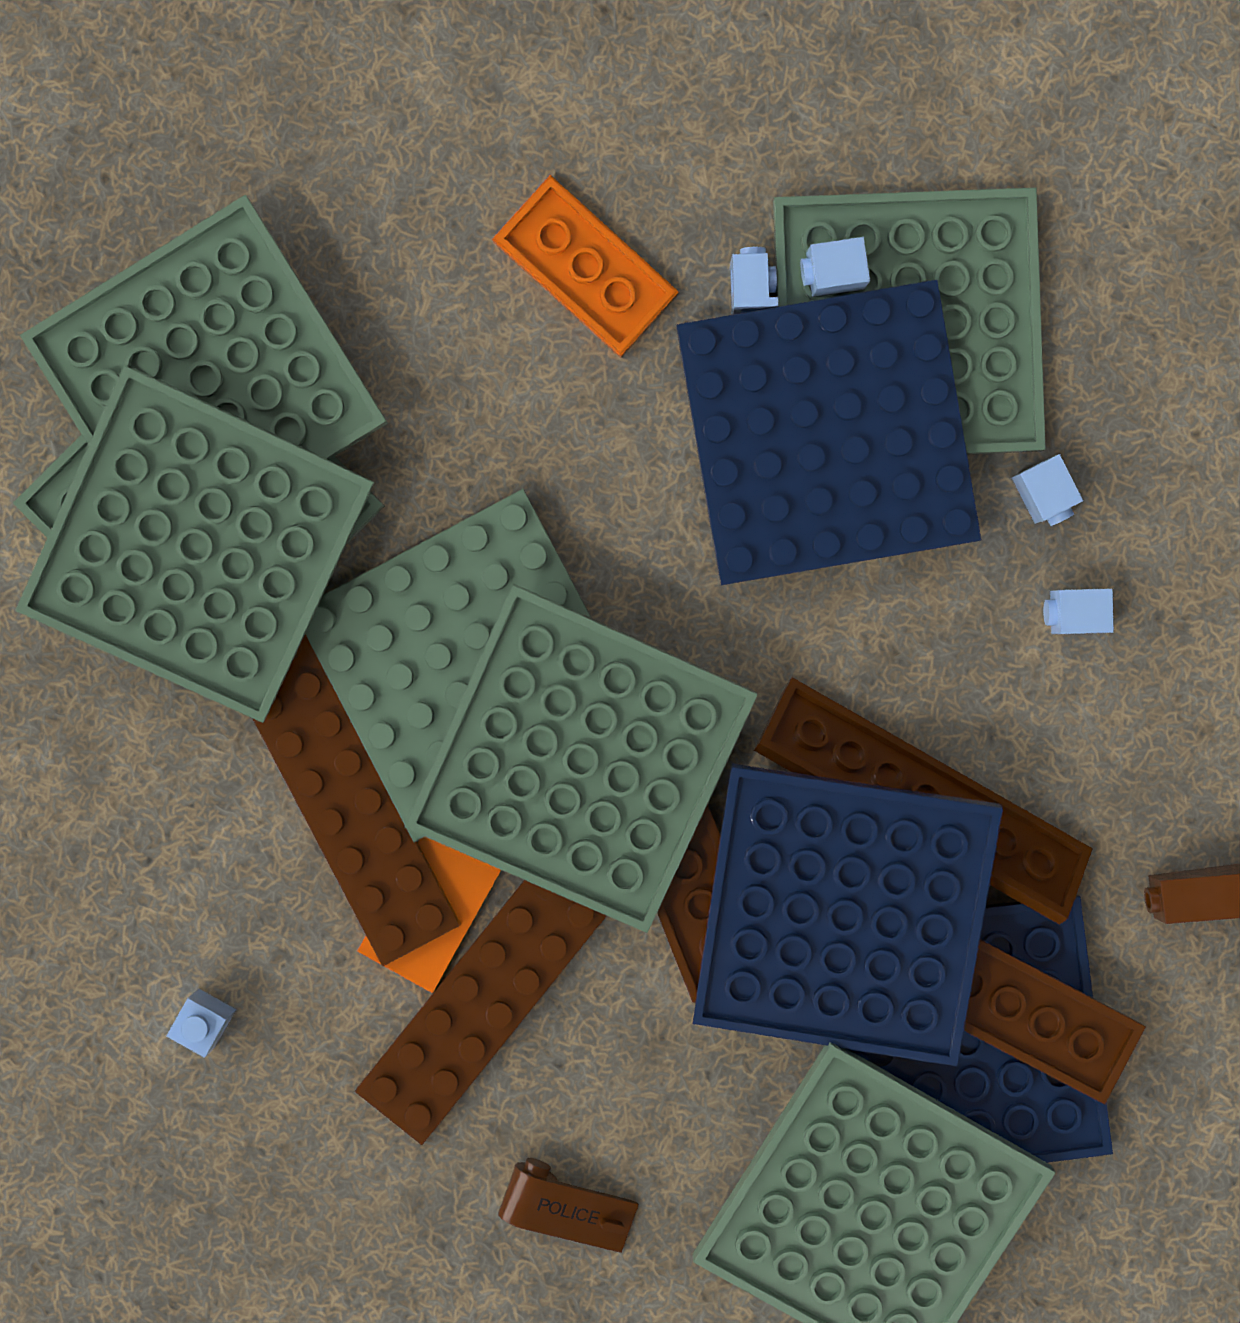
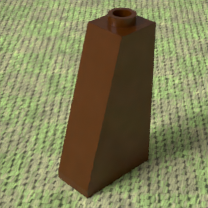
(1195, 895)

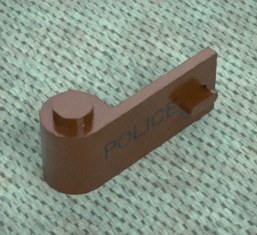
(565, 1211)

